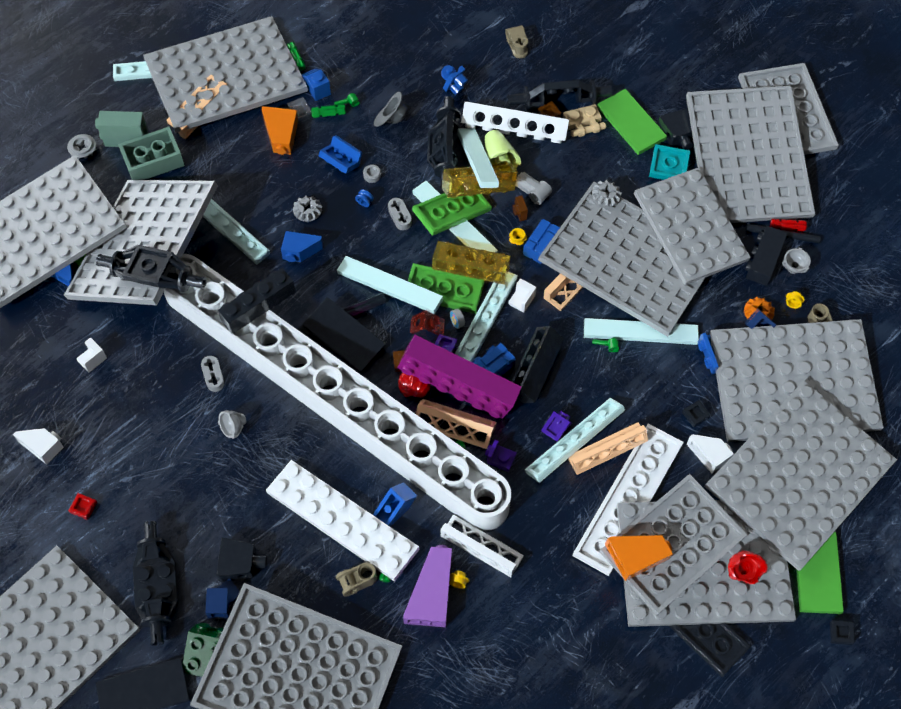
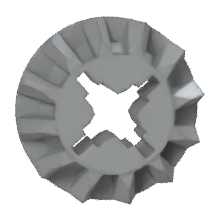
(79, 141)
(601, 197)
(309, 214)

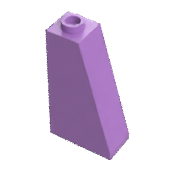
(430, 595)

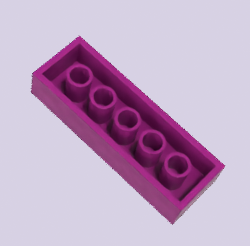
(459, 377)

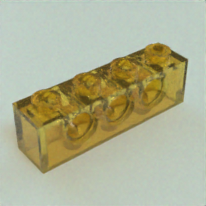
(464, 183)
(471, 262)

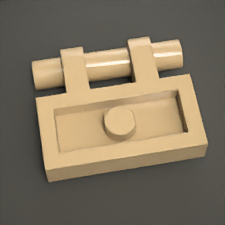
(584, 116)

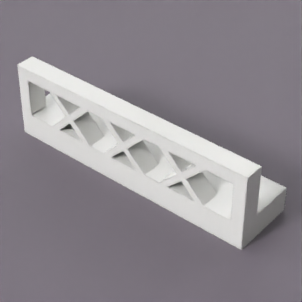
(478, 549)

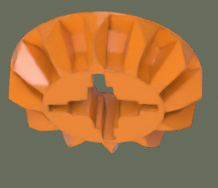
(753, 304)

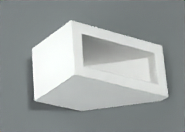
(40, 443)
(710, 451)

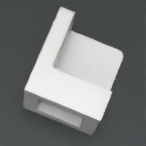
(523, 295)
(91, 357)

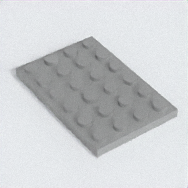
(812, 120)
(691, 226)
(698, 536)

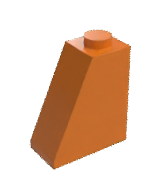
(281, 128)
(638, 553)

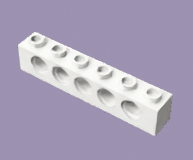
(471, 109)

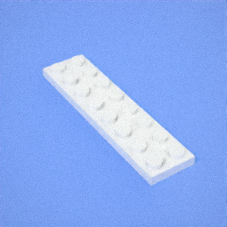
(635, 483)
(343, 520)

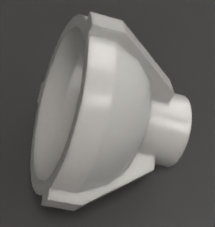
(796, 258)
(231, 423)

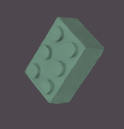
(151, 154)

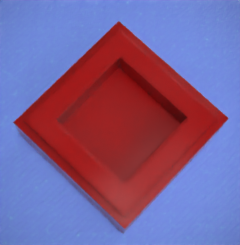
(82, 506)

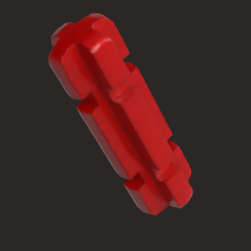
(786, 224)

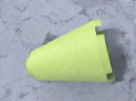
(500, 150)

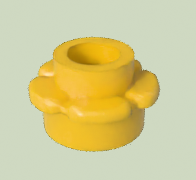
(517, 232)
(794, 299)
(458, 579)

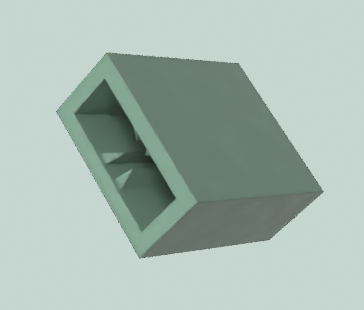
(120, 126)

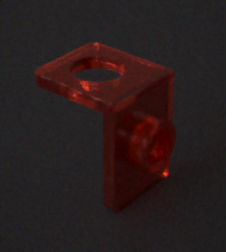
(429, 322)

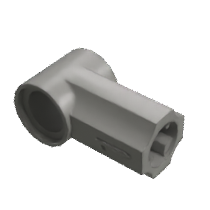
(536, 190)

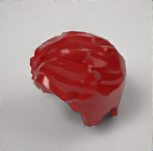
(412, 386)
(746, 567)

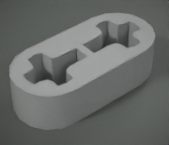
(403, 212)
(209, 374)

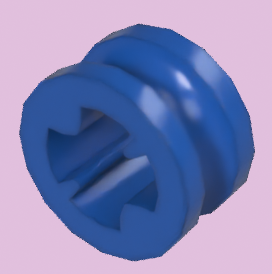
(364, 198)

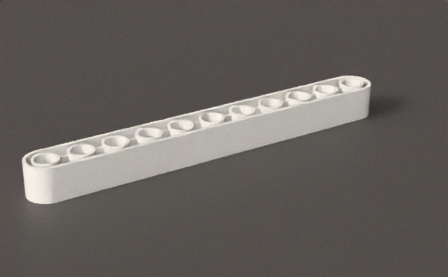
(350, 392)

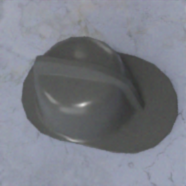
(393, 112)

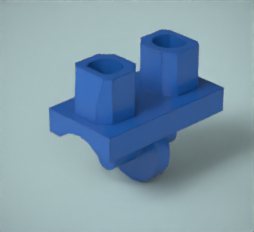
(454, 80)

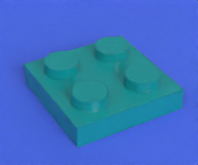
(668, 162)

